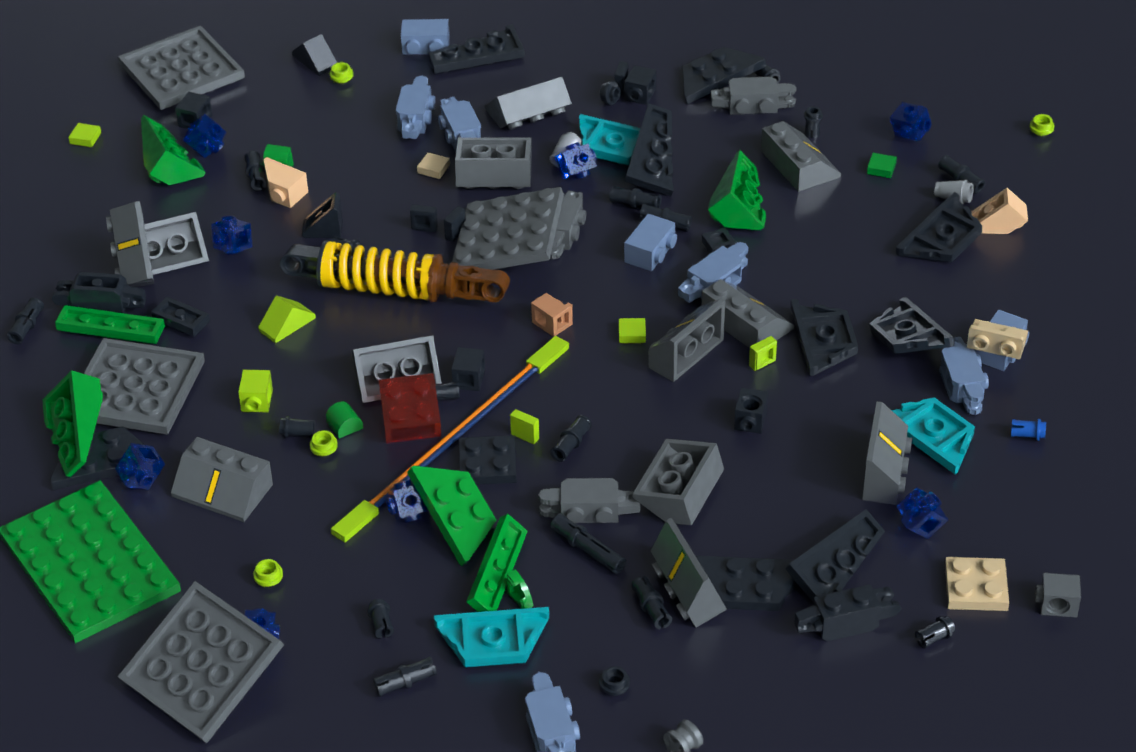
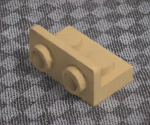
(997, 339)

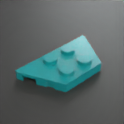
(609, 139)
(937, 431)
(493, 635)

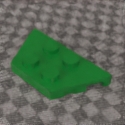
(455, 507)

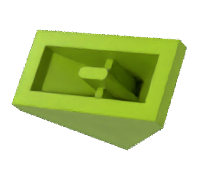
(284, 318)

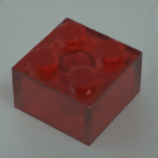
(410, 408)

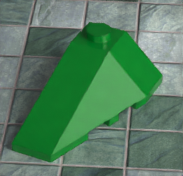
(165, 157)
(736, 197)
(72, 415)

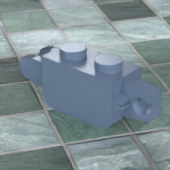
(415, 108)
(458, 120)
(718, 265)
(963, 376)
(549, 717)

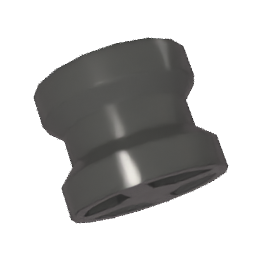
(683, 738)

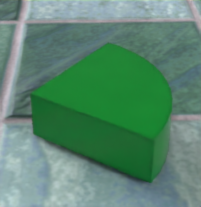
(518, 590)

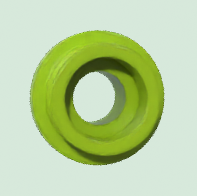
(341, 72)
(1042, 125)
(323, 443)
(268, 573)

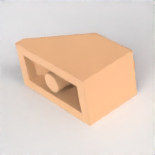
(285, 183)
(1001, 213)

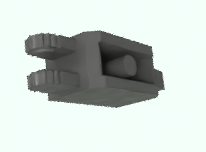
(754, 95)
(569, 223)
(588, 500)

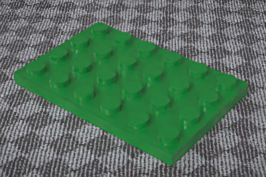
(88, 561)

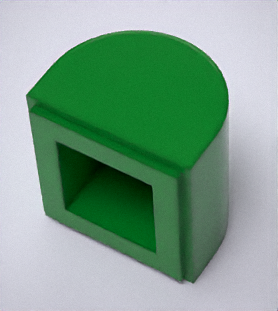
(279, 153)
(343, 419)

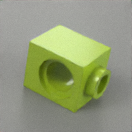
(255, 391)

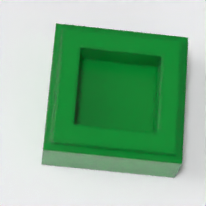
(881, 165)

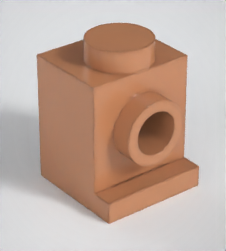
(551, 314)

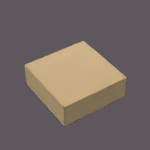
(433, 165)

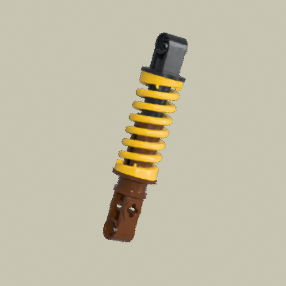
(393, 274)

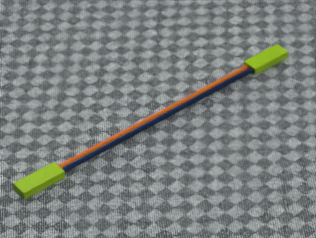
(367, 510)

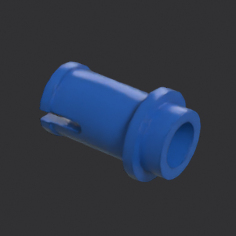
(1028, 429)

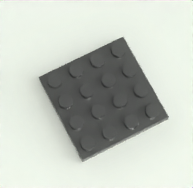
(179, 66)
(509, 230)
(143, 383)
(201, 661)

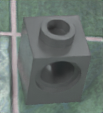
(1059, 595)

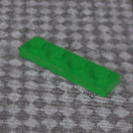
(110, 324)
(496, 564)

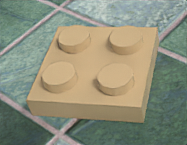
(976, 583)

